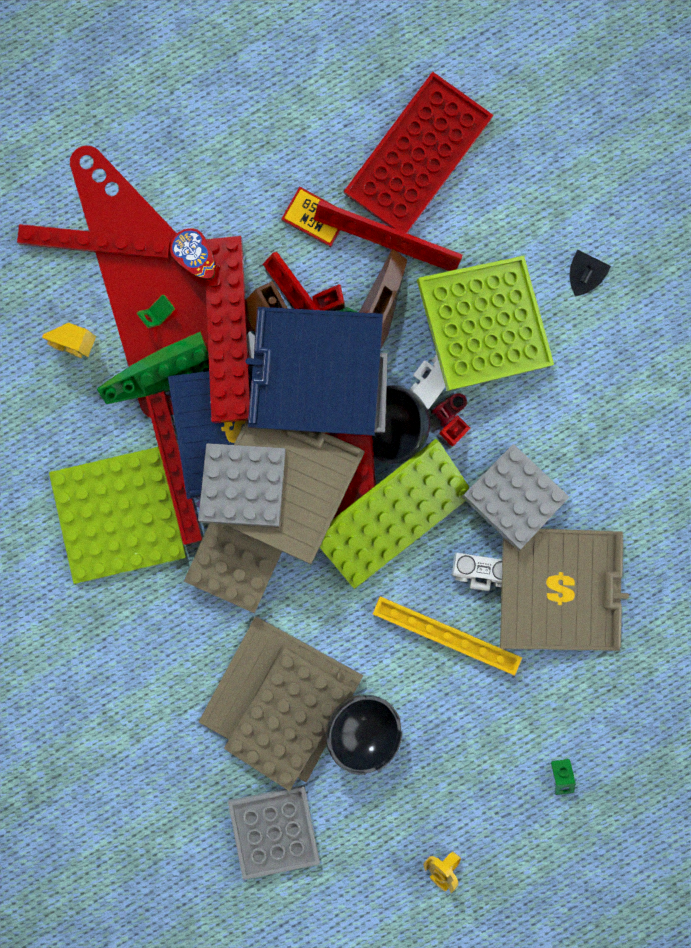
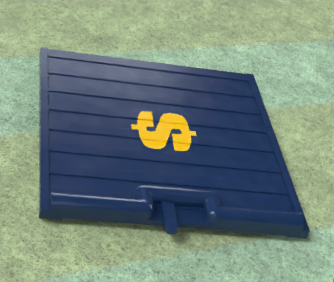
(194, 426)

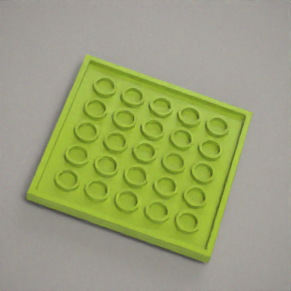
(485, 322)
(116, 515)

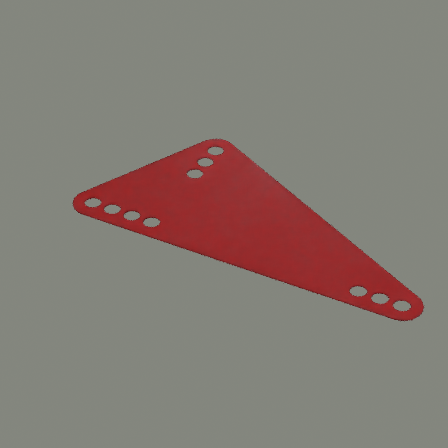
(138, 281)

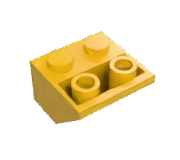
(72, 338)

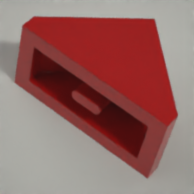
(330, 299)
(453, 432)

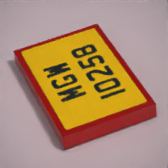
(301, 215)

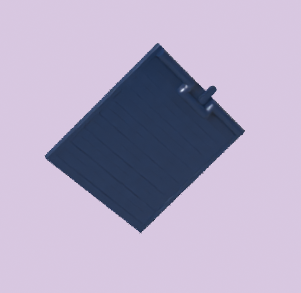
(315, 371)

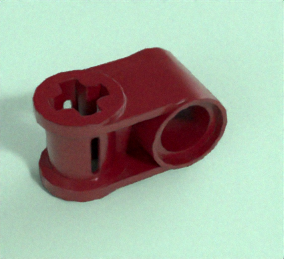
(449, 409)

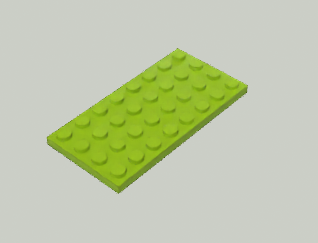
(394, 514)

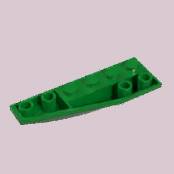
(152, 372)

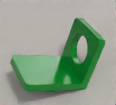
(157, 312)
(563, 776)

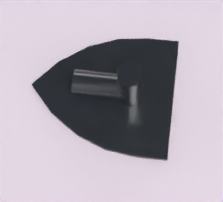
(586, 273)

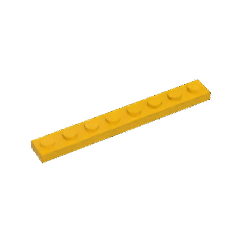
(447, 635)

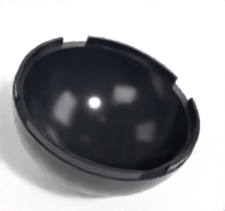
(405, 427)
(363, 734)

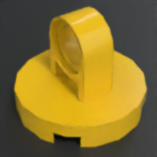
(443, 870)

